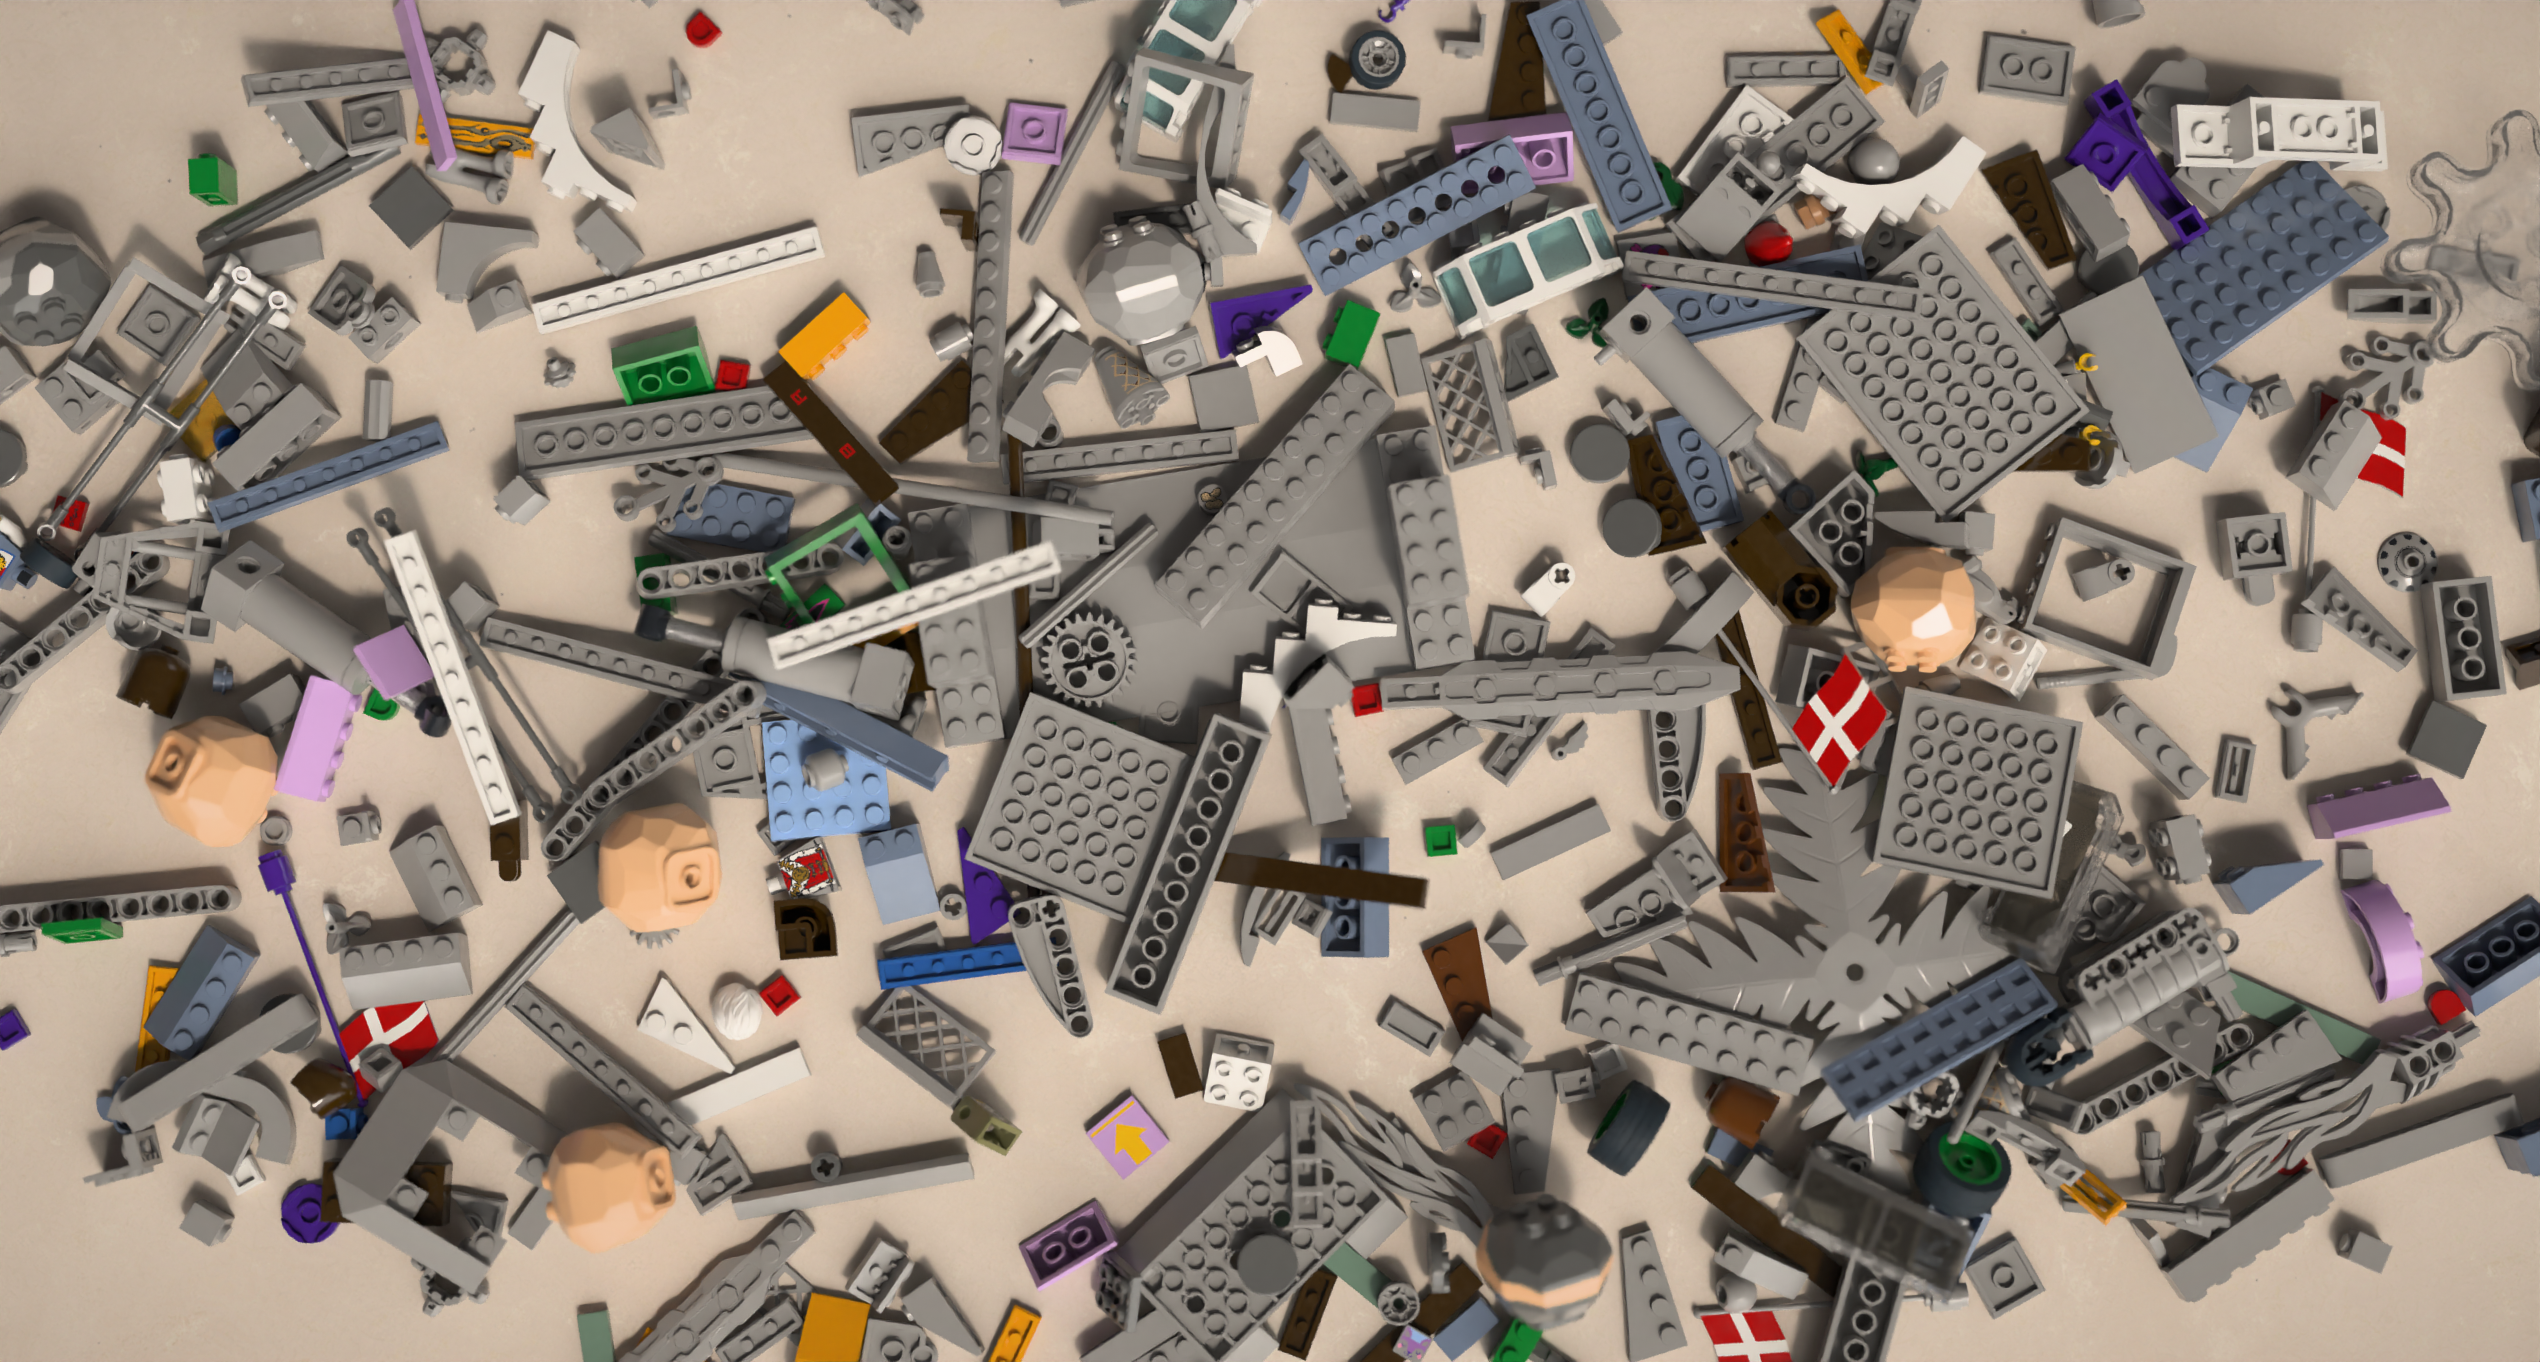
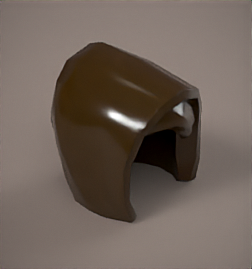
(325, 1086)

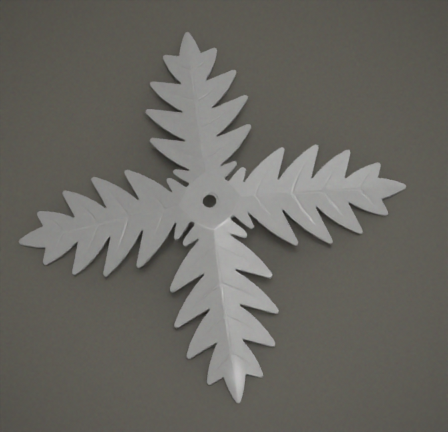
(1845, 904)

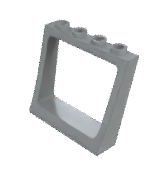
(1232, 126)

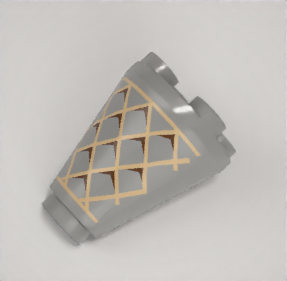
(1129, 388)
(1999, 1095)

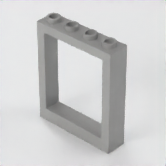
(2166, 615)

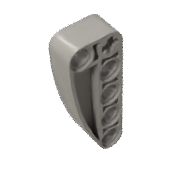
(1687, 738)
(1042, 956)

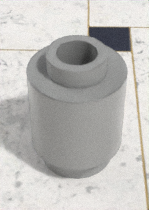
(952, 341)

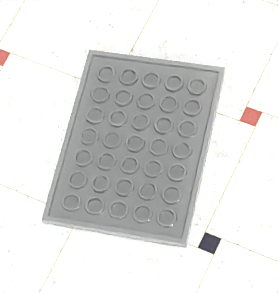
(1947, 394)

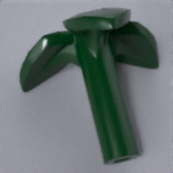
(1597, 314)
(1873, 469)

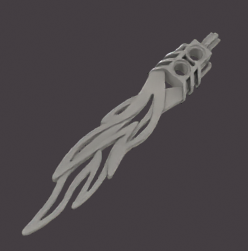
(2318, 1127)
(1425, 1198)

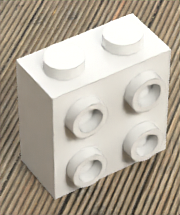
(186, 489)

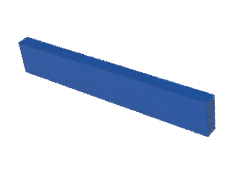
(951, 965)

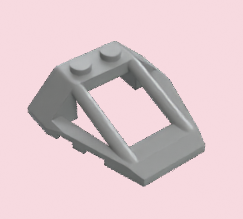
(114, 568)

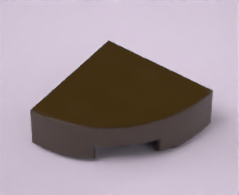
(1338, 73)

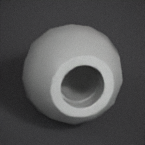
(1735, 1293)

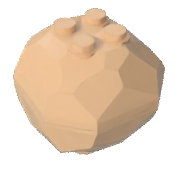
(1915, 608)
(213, 779)
(659, 867)
(608, 1185)

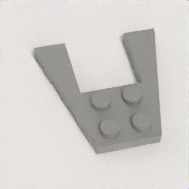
(728, 761)

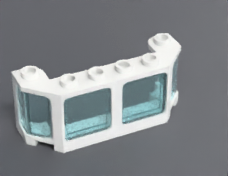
(1191, 31)
(1525, 268)

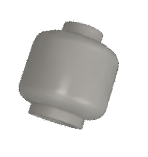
(824, 769)

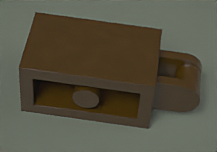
(510, 844)

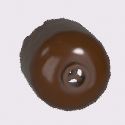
(1739, 1108)

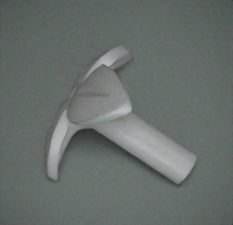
(1412, 279)
(338, 926)

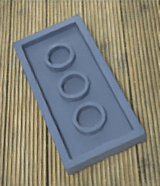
(1701, 474)
(737, 519)

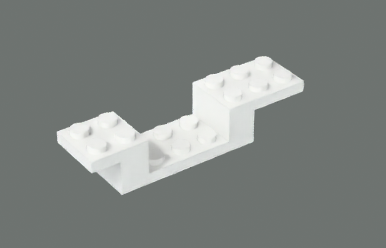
(2270, 129)

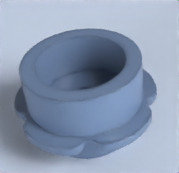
(222, 680)

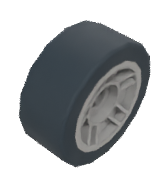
(1381, 45)
(49, 562)

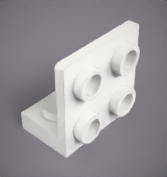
(1247, 217)
(2004, 657)
(1239, 1072)

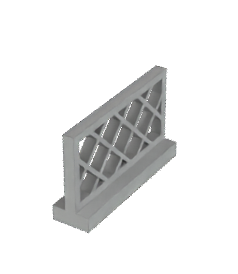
(1495, 398)
(917, 1069)

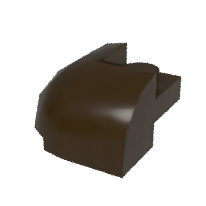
(805, 929)

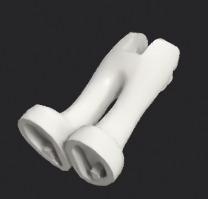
(245, 299)
(1021, 339)

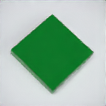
(82, 930)

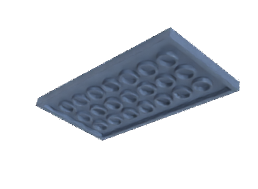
(2260, 262)

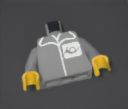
(2072, 374)

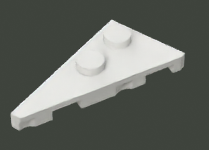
(674, 1023)

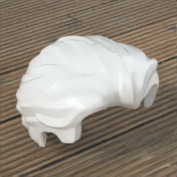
(737, 1011)

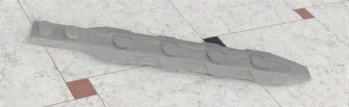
(1567, 686)
(722, 1300)

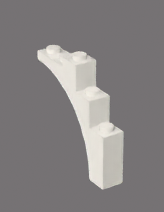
(548, 88)
(1895, 202)
(1324, 632)

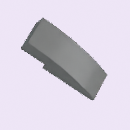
(2392, 306)
(1926, 528)

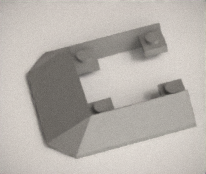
(373, 1169)

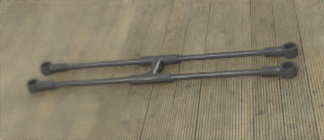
(146, 404)
(475, 658)

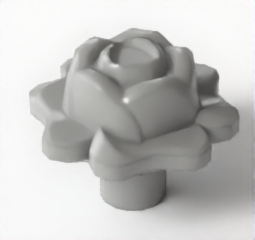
(559, 373)

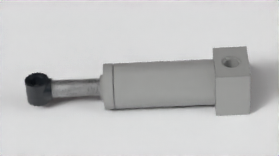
(1695, 389)
(250, 591)
(867, 677)

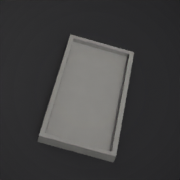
(2139, 374)

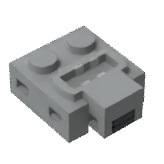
(75, 400)

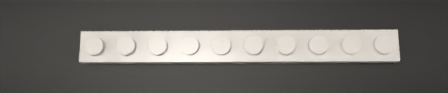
(678, 280)
(914, 605)
(452, 677)

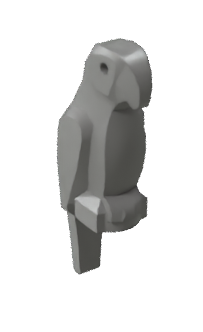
(1987, 596)

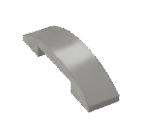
(1891, 40)
(1709, 617)
(1249, 942)
(2059, 1159)

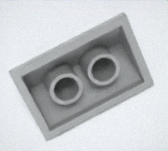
(628, 137)

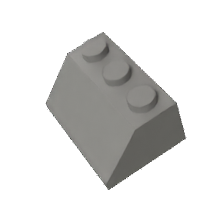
(309, 132)
(2335, 454)
(1320, 687)
(435, 877)

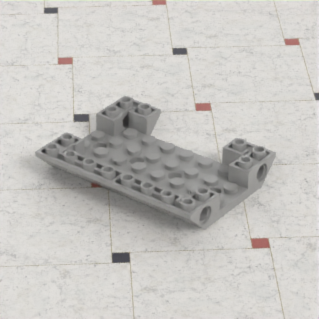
(1227, 1203)

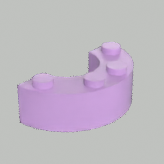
(2390, 939)

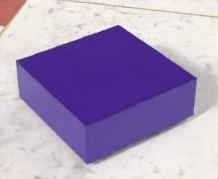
(12, 1029)

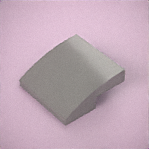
(1411, 171)

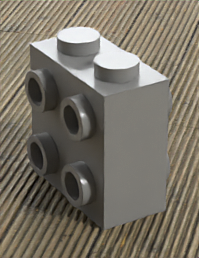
(2180, 848)

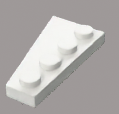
(1742, 129)

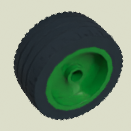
(1629, 1128)
(1961, 1176)

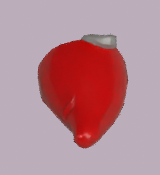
(1768, 243)

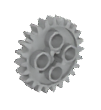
(1096, 686)

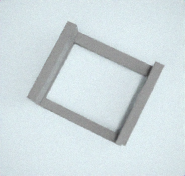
(183, 369)

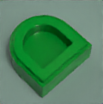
(379, 708)

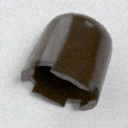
(157, 680)

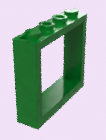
(818, 537)

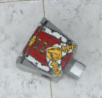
(806, 872)

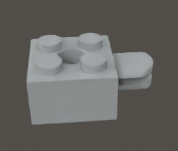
(2255, 551)

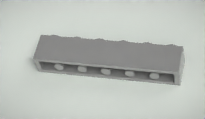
(2248, 1234)

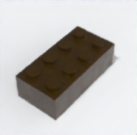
(430, 1177)

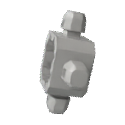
(475, 78)
(1947, 1097)
(440, 1296)

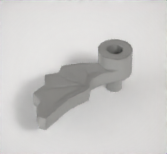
(1573, 744)

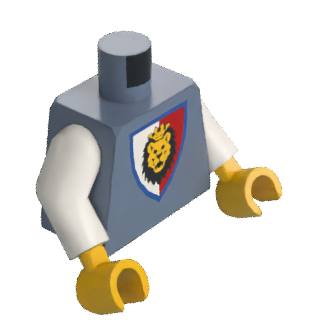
(12, 568)

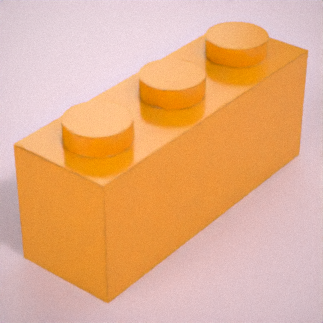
(825, 337)

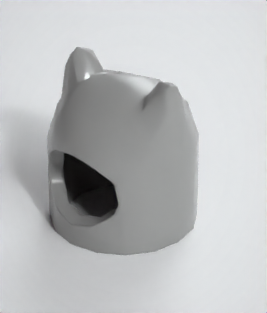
(2117, 12)

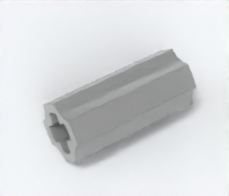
(377, 410)

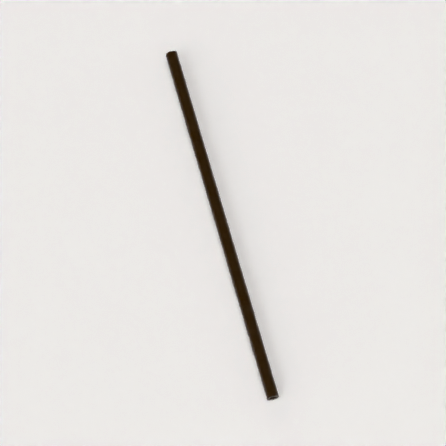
(1021, 593)

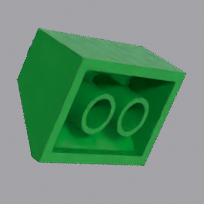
(663, 368)

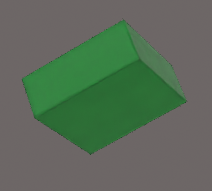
(1441, 840)

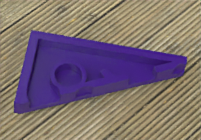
(1238, 317)
(985, 895)

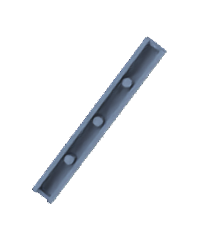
(857, 732)

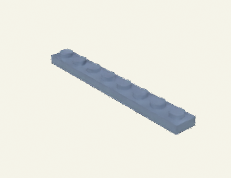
(328, 476)

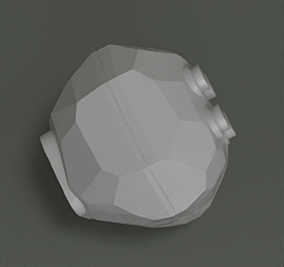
(1141, 281)

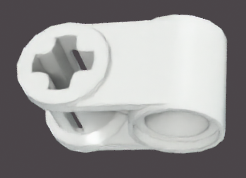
(1545, 591)

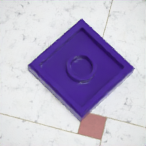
(2107, 151)

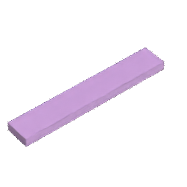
(425, 84)

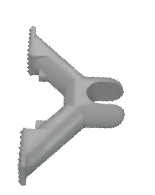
(2305, 712)

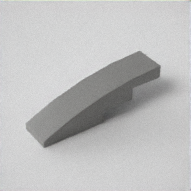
(1339, 181)
(273, 256)
(1306, 1164)

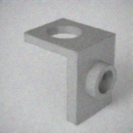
(1464, 49)
(682, 95)

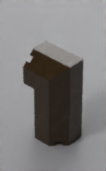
(1783, 574)

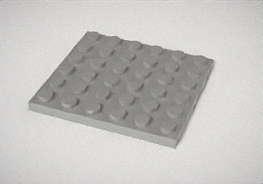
(1977, 792)
(1080, 808)

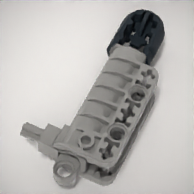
(2128, 992)

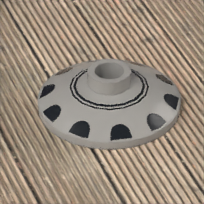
(2394, 565)

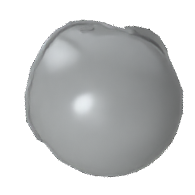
(1873, 162)
(131, 631)

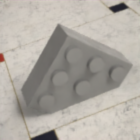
(1840, 532)

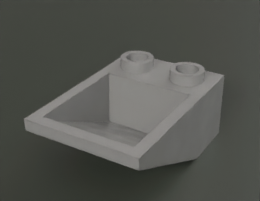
(1728, 208)

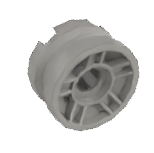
(1409, 1309)

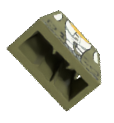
(975, 1118)

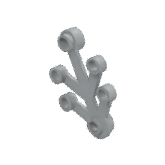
(2390, 373)
(673, 488)

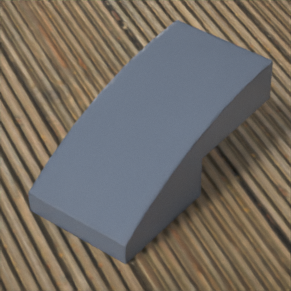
(1298, 186)
(1466, 1329)

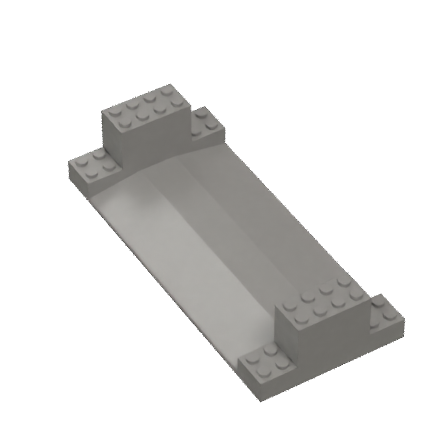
(1374, 537)

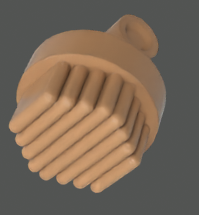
(1811, 211)

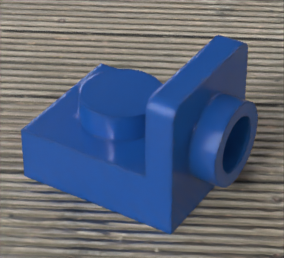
(345, 1123)

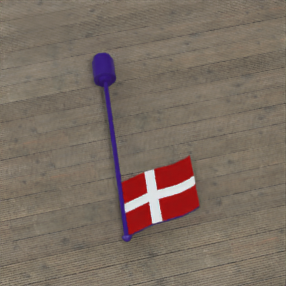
(400, 1028)

